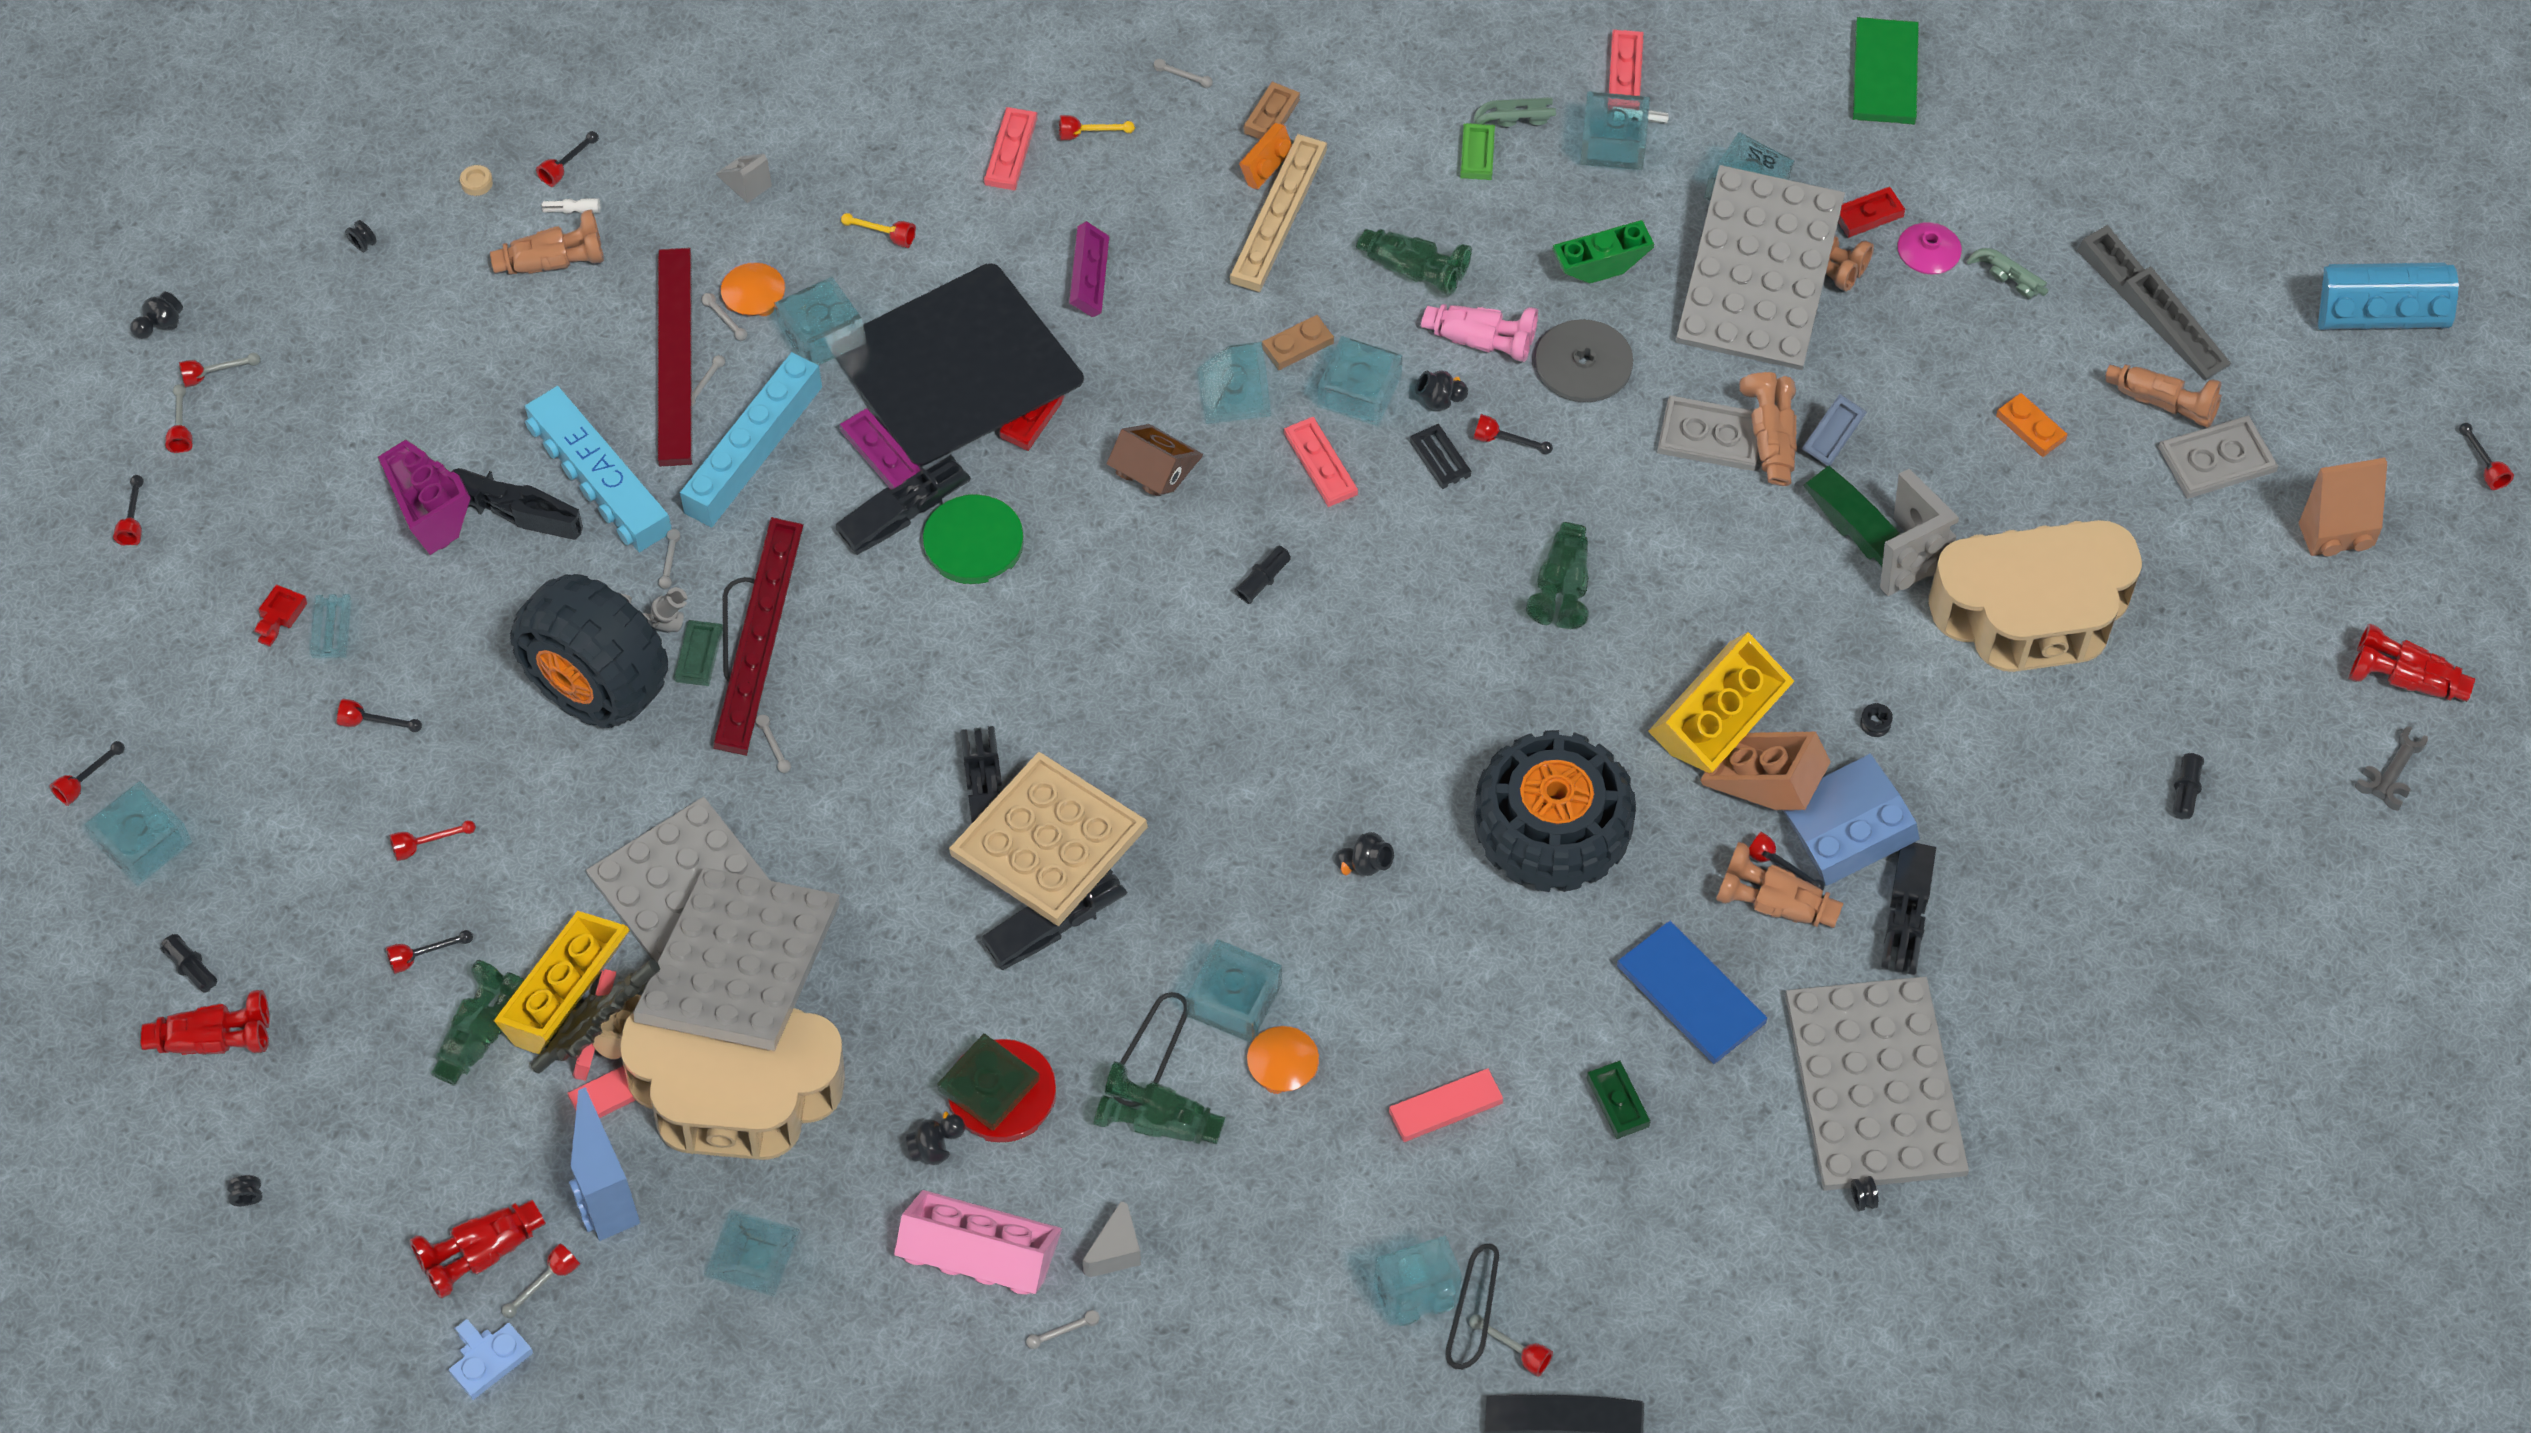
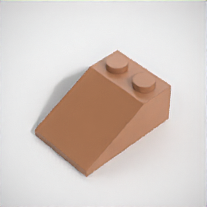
(2345, 508)
(1772, 769)

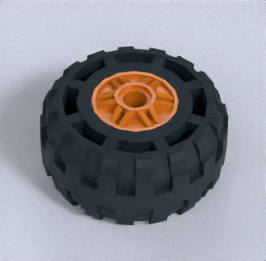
(589, 650)
(1554, 811)

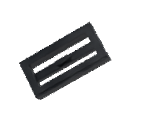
(1452, 476)

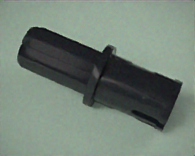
(1263, 574)
(2188, 785)
(188, 962)

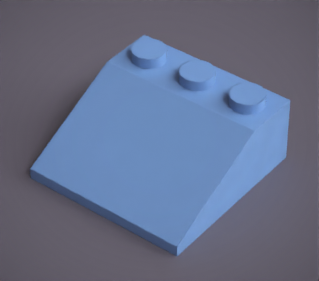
(1853, 820)
(599, 1180)

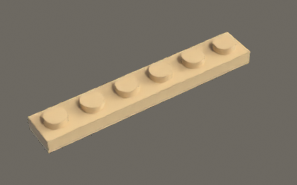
(1278, 213)

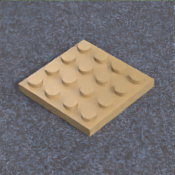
(1048, 838)

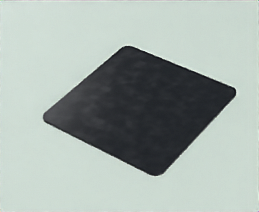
(958, 364)

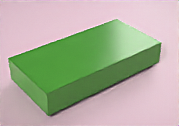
(1477, 151)

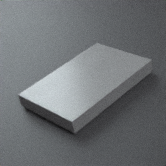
(1708, 433)
(2218, 457)

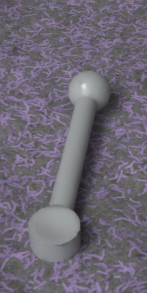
(1160, 65)
(710, 300)
(718, 361)
(672, 536)
(763, 722)
(1091, 1319)

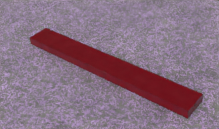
(675, 357)
(758, 637)

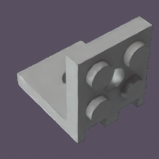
(1926, 534)

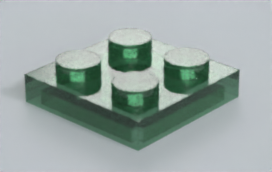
(988, 1081)

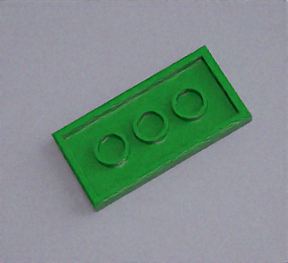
(1885, 70)

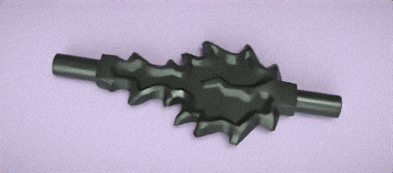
(586, 1021)

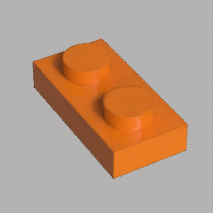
(1266, 156)
(2031, 425)

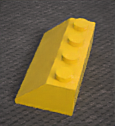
(1722, 704)
(560, 980)

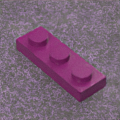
(1089, 269)
(878, 448)

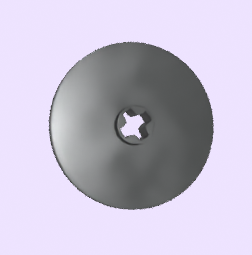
(1600, 376)

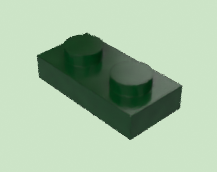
(1618, 1099)

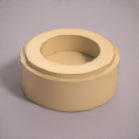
(476, 180)

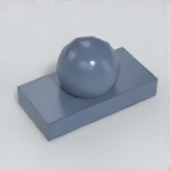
(1834, 430)

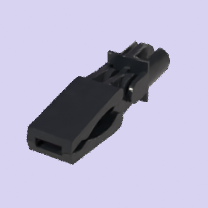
(522, 505)
(893, 509)
(984, 763)
(1910, 894)
(1031, 932)

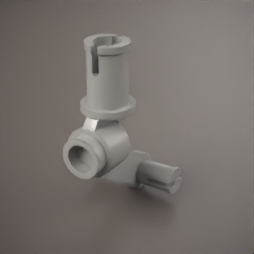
(665, 610)

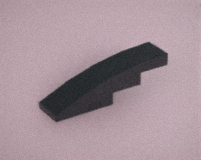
(1563, 1414)

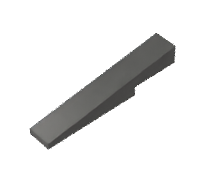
(2152, 301)

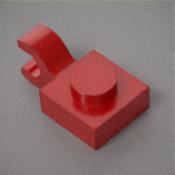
(279, 609)

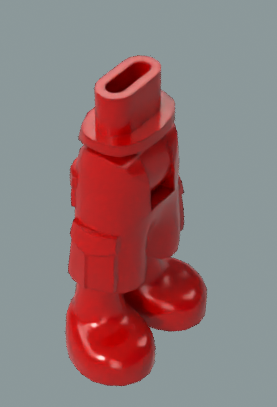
(2411, 667)
(208, 1029)
(480, 1242)

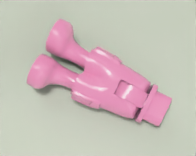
(1481, 328)

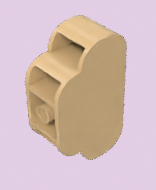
(2036, 592)
(732, 1095)

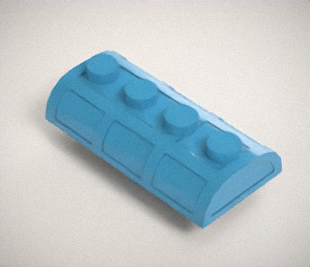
(2388, 296)

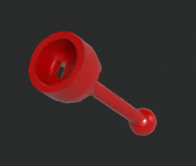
(405, 844)

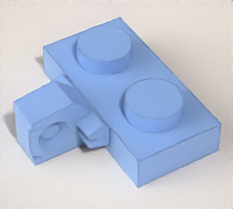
(487, 1357)

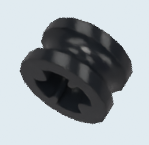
(361, 236)
(1883, 714)
(244, 1190)
(1864, 1193)

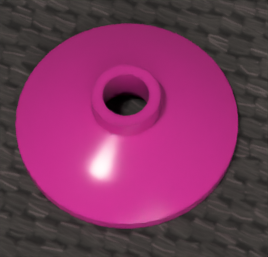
(1926, 256)

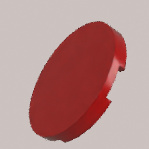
(1029, 1111)

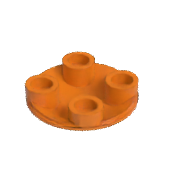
(752, 289)
(1283, 1059)

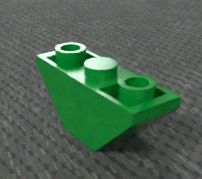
(1604, 252)

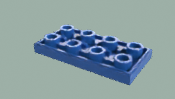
(1692, 992)

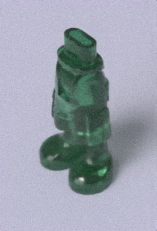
(1415, 258)
(1563, 573)
(474, 1024)
(1161, 1111)

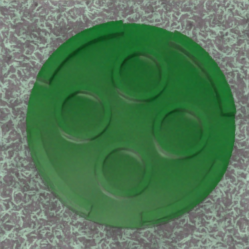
(973, 538)

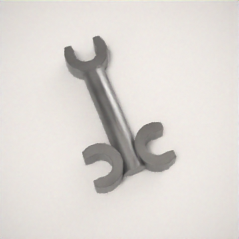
(2385, 785)

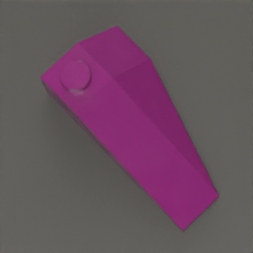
(427, 493)

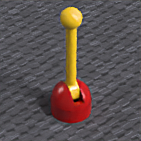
(1071, 127)
(901, 232)

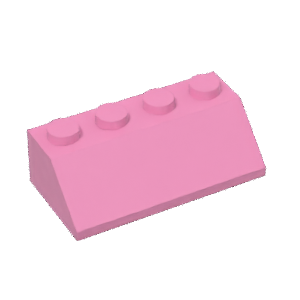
(976, 1242)

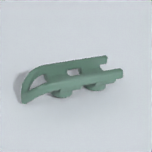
(1508, 115)
(2005, 268)

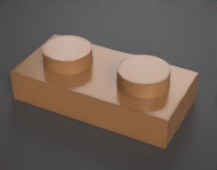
(1272, 108)
(1297, 342)

